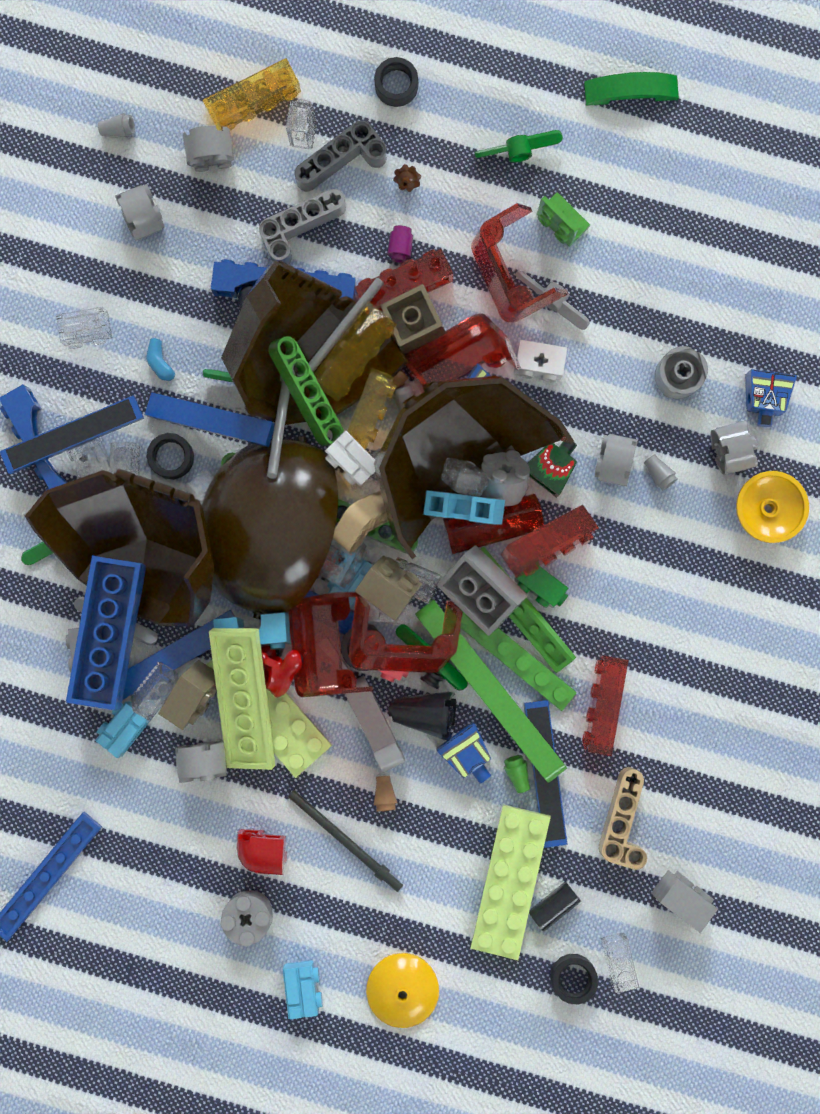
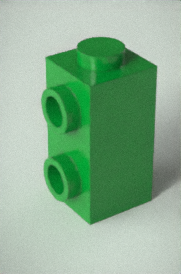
(544, 586)

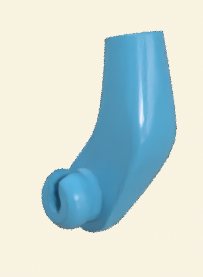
(156, 361)

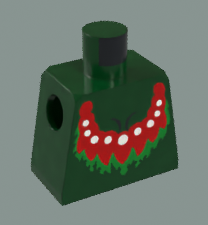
(553, 467)

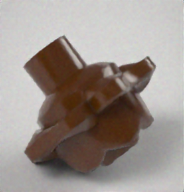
(407, 178)

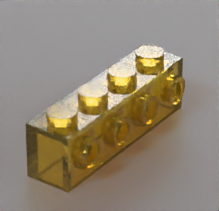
(252, 95)
(354, 351)
(371, 407)

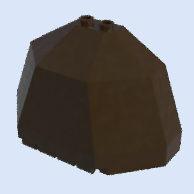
(296, 307)
(459, 422)
(138, 523)

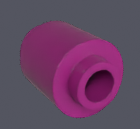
(400, 243)

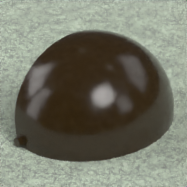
(271, 531)

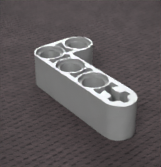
(304, 224)
(375, 727)

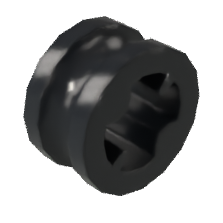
(432, 679)

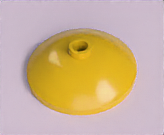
(787, 502)
(407, 974)

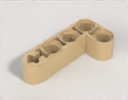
(359, 520)
(615, 813)

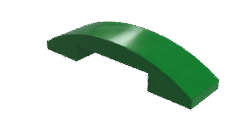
(631, 86)

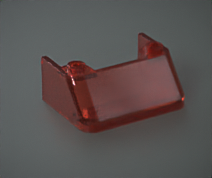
(511, 301)
(459, 350)
(317, 638)
(371, 653)

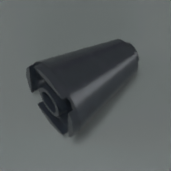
(426, 713)

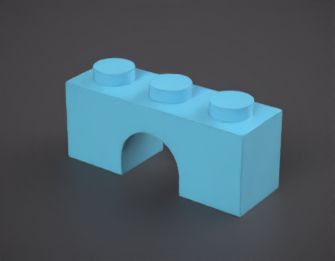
(464, 507)
(273, 629)

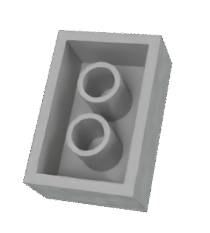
(482, 590)

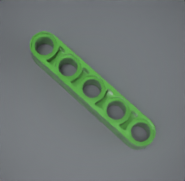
(296, 386)

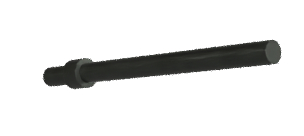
(381, 871)

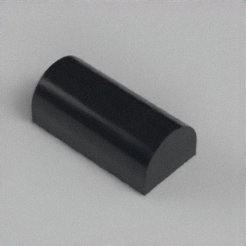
(554, 906)

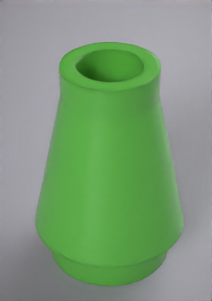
(517, 772)

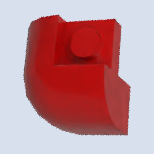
(261, 851)

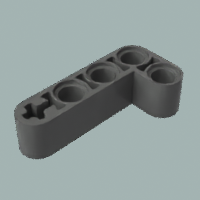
(337, 159)

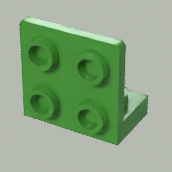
(561, 219)

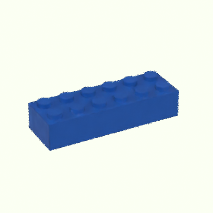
(106, 633)

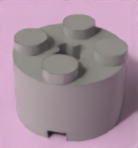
(208, 148)
(140, 212)
(686, 361)
(734, 447)
(617, 459)
(506, 476)
(201, 761)
(250, 931)

